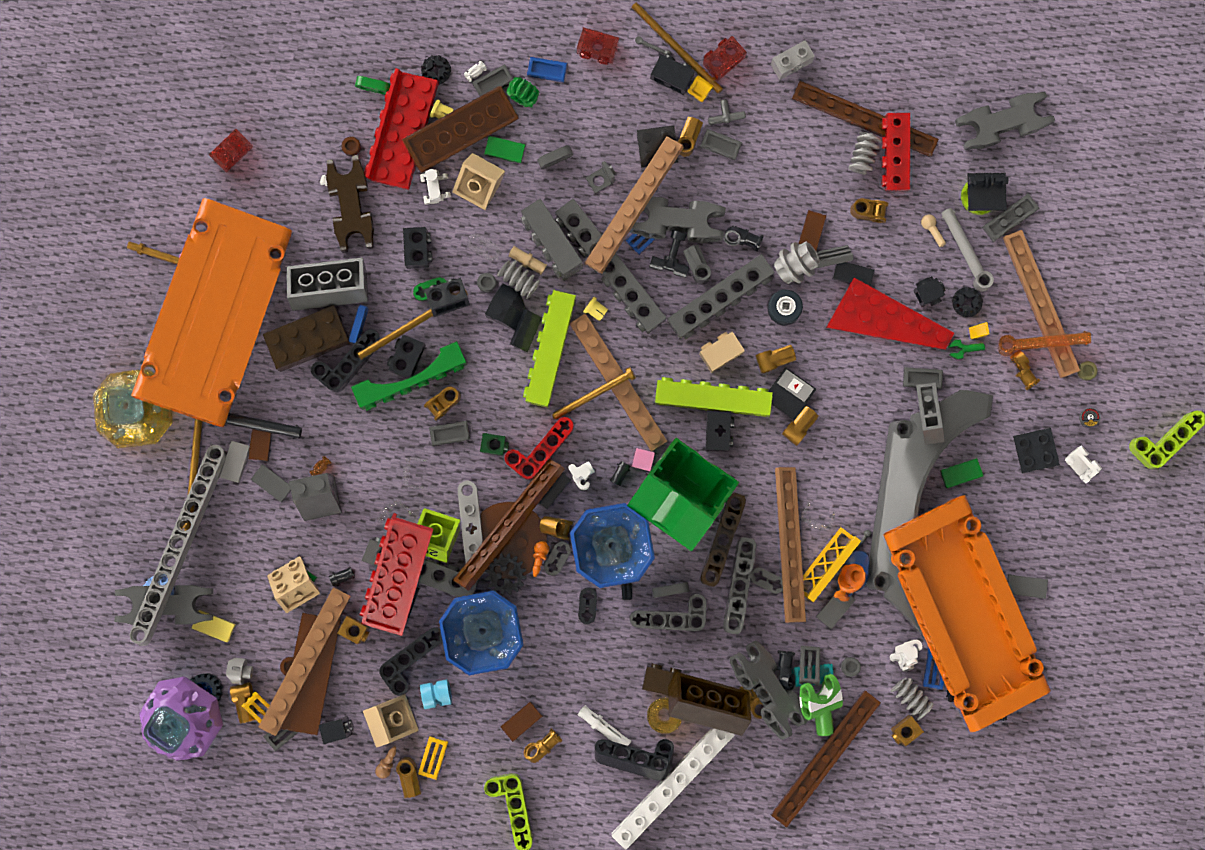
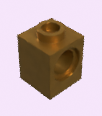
(345, 630)
(915, 731)

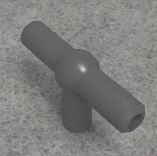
(726, 116)

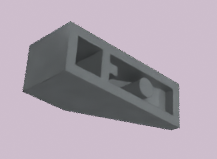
(930, 413)

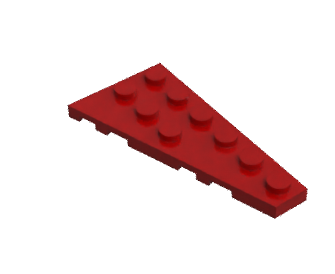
(878, 315)

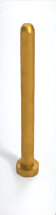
(629, 374)

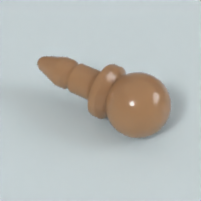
(384, 768)

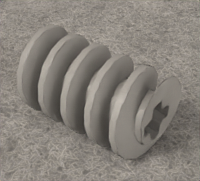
(864, 152)
(518, 278)
(912, 697)

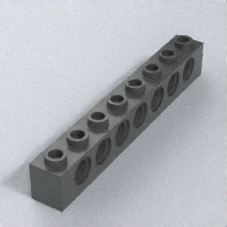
(655, 318)

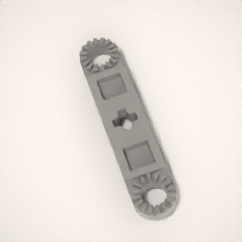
(470, 514)

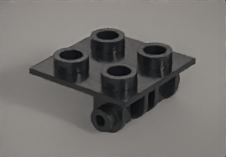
(650, 140)
(987, 191)
(1036, 450)

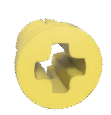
(440, 110)
(592, 308)

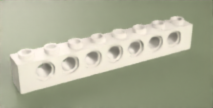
(671, 786)

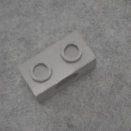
(792, 60)

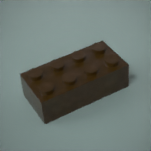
(306, 338)
(709, 704)

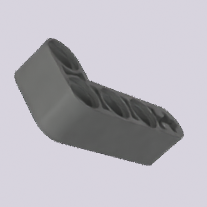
(667, 617)

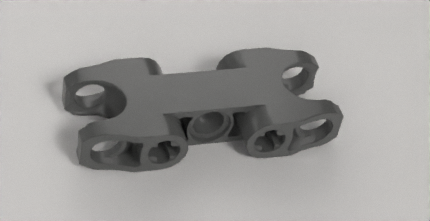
(1019, 116)
(691, 220)
(739, 596)
(180, 604)
(760, 677)

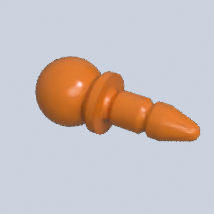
(541, 550)

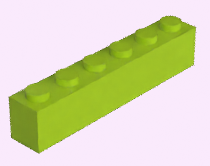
(550, 349)
(713, 398)

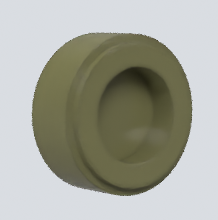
(1087, 371)

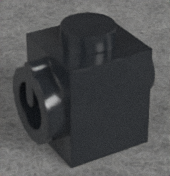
(929, 291)

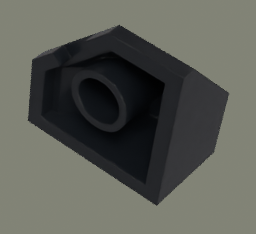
(506, 307)

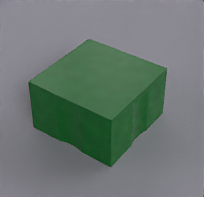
(683, 494)

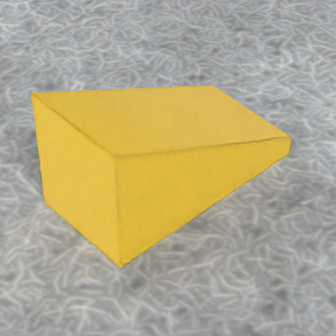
(979, 331)

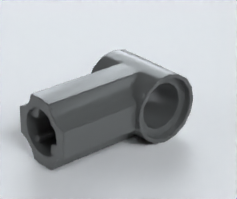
(696, 263)

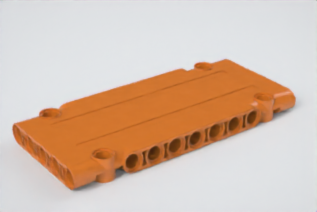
(212, 313)
(967, 613)

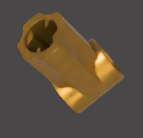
(690, 134)
(772, 360)
(798, 428)
(239, 696)
(408, 779)

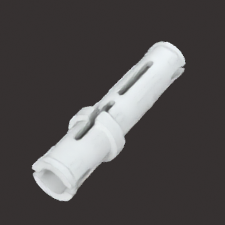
(601, 725)

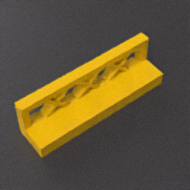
(834, 567)

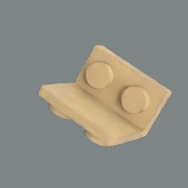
(292, 585)

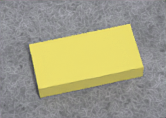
(216, 628)

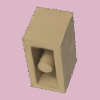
(721, 351)

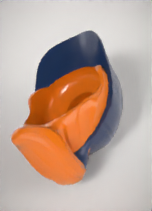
(853, 575)

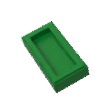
(505, 149)
(961, 473)

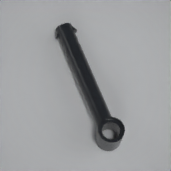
(264, 425)

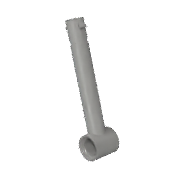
(967, 251)

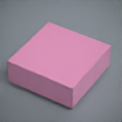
(643, 459)

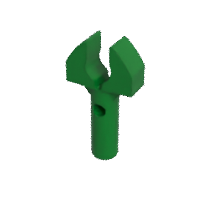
(965, 348)

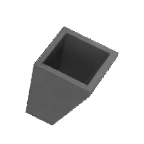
(316, 496)

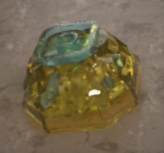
(129, 427)

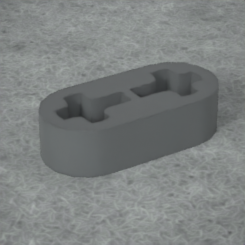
(555, 157)
(553, 555)
(764, 584)
(670, 589)

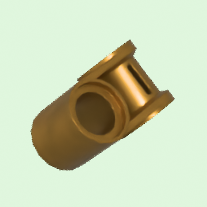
(873, 210)
(442, 403)
(556, 527)

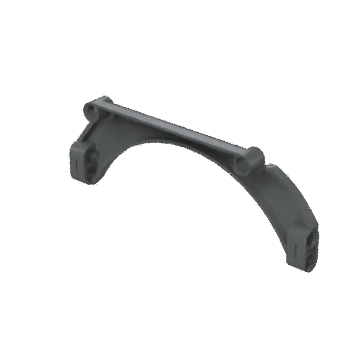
(903, 479)

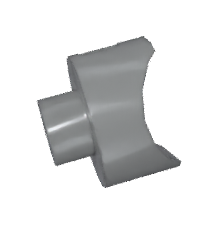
(238, 670)

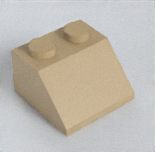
(478, 181)
(390, 721)

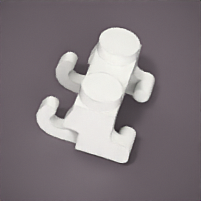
(433, 186)
(1082, 465)
(581, 473)
(906, 654)

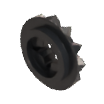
(444, 72)
(958, 300)

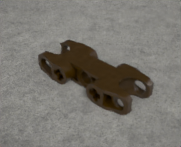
(347, 189)
(728, 530)

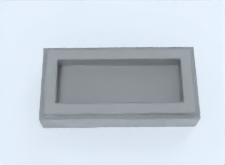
(235, 461)

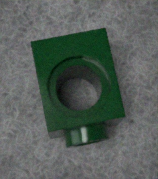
(488, 438)

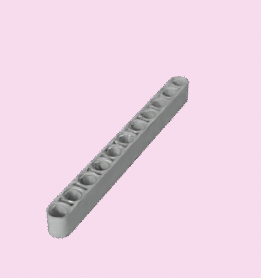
(181, 553)

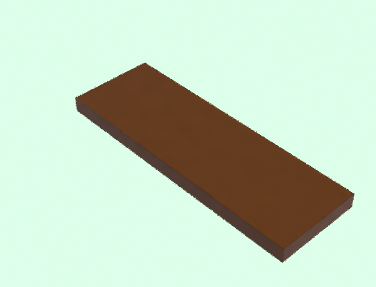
(460, 129)
(308, 708)

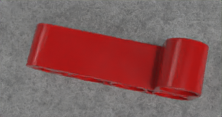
(542, 446)

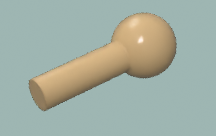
(929, 223)

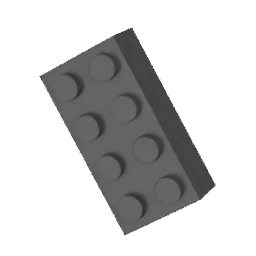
(552, 240)
(327, 284)

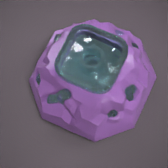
(180, 719)

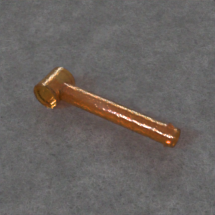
(1043, 342)

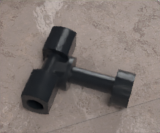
(670, 262)

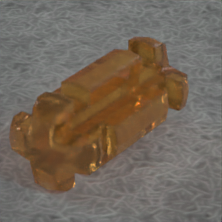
(320, 466)

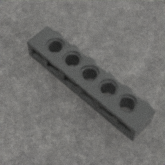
(758, 266)
(428, 578)

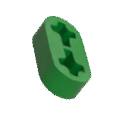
(372, 85)
(425, 285)

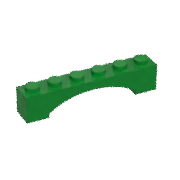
(370, 394)

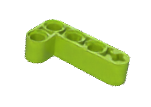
(1171, 437)
(514, 812)

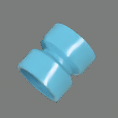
(436, 694)

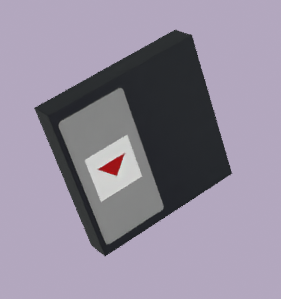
(790, 393)

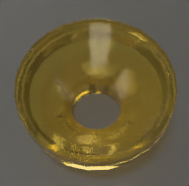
(656, 723)

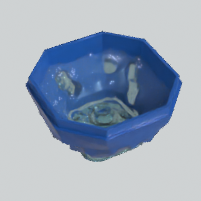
(632, 540)
(479, 652)

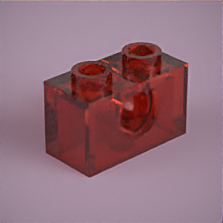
(590, 38)

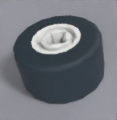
(785, 307)

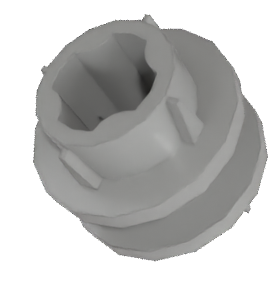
(800, 260)

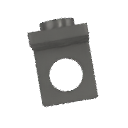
(608, 175)

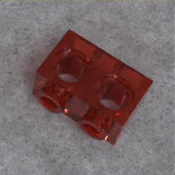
(727, 61)
(231, 150)

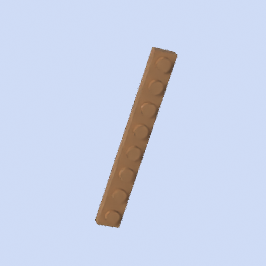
(634, 205)
(1040, 300)
(624, 392)
(790, 544)
(304, 661)

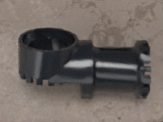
(744, 238)
(787, 677)

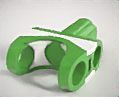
(821, 704)

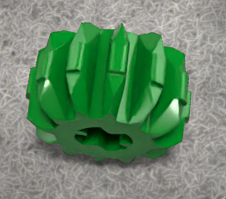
(523, 92)

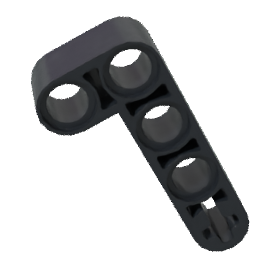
(349, 358)
(414, 656)
(605, 749)

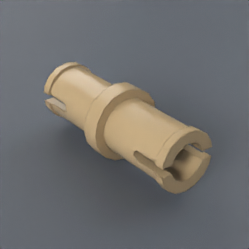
(527, 260)

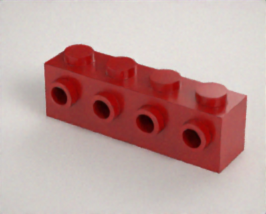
(896, 152)

